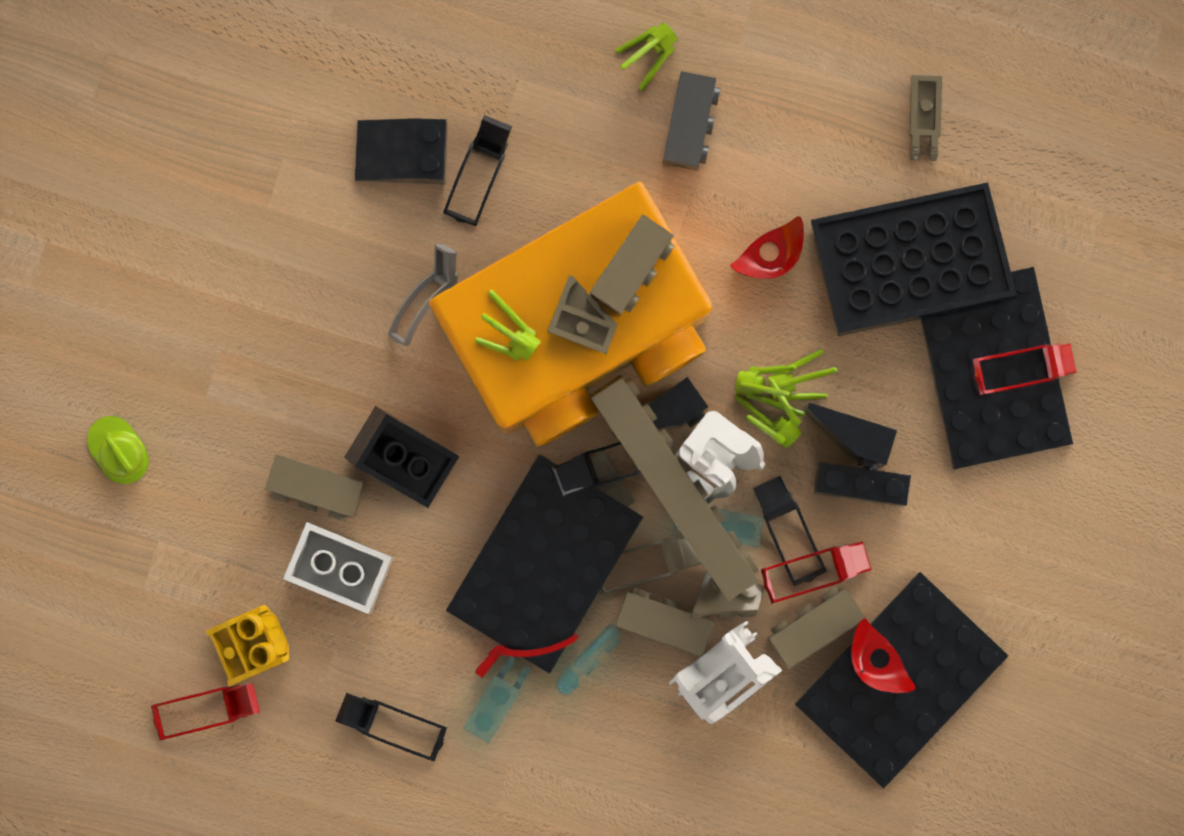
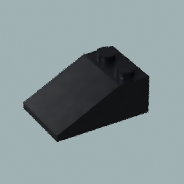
(402, 150)
(678, 407)
(857, 437)
(401, 457)

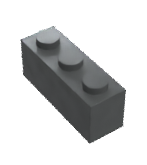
(691, 121)

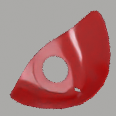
(787, 238)
(887, 679)

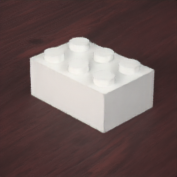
(338, 568)

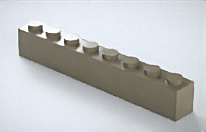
(674, 487)

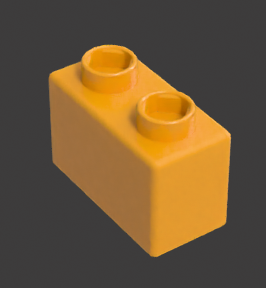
(552, 387)

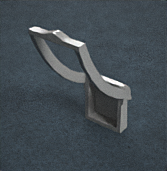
(444, 274)

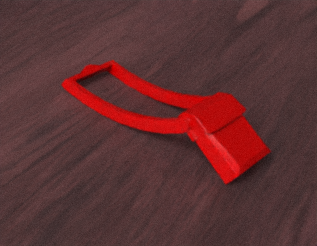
(1058, 361)
(848, 561)
(499, 650)
(239, 703)

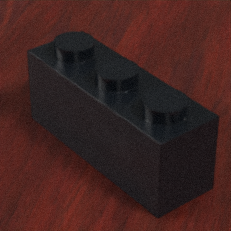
(862, 484)

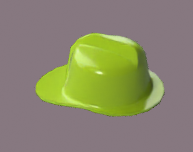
(117, 450)

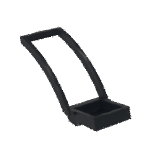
(492, 141)
(580, 472)
(775, 502)
(360, 713)

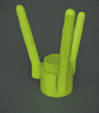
(658, 39)
(522, 343)
(787, 382)
(753, 385)
(782, 430)

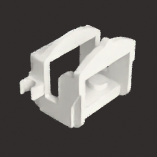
(715, 450)
(723, 674)

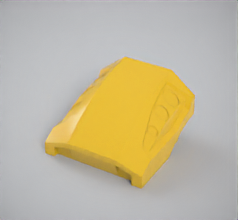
(250, 644)

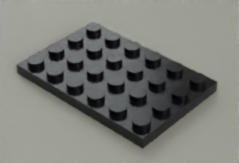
(913, 259)
(1004, 421)
(544, 564)
(943, 658)

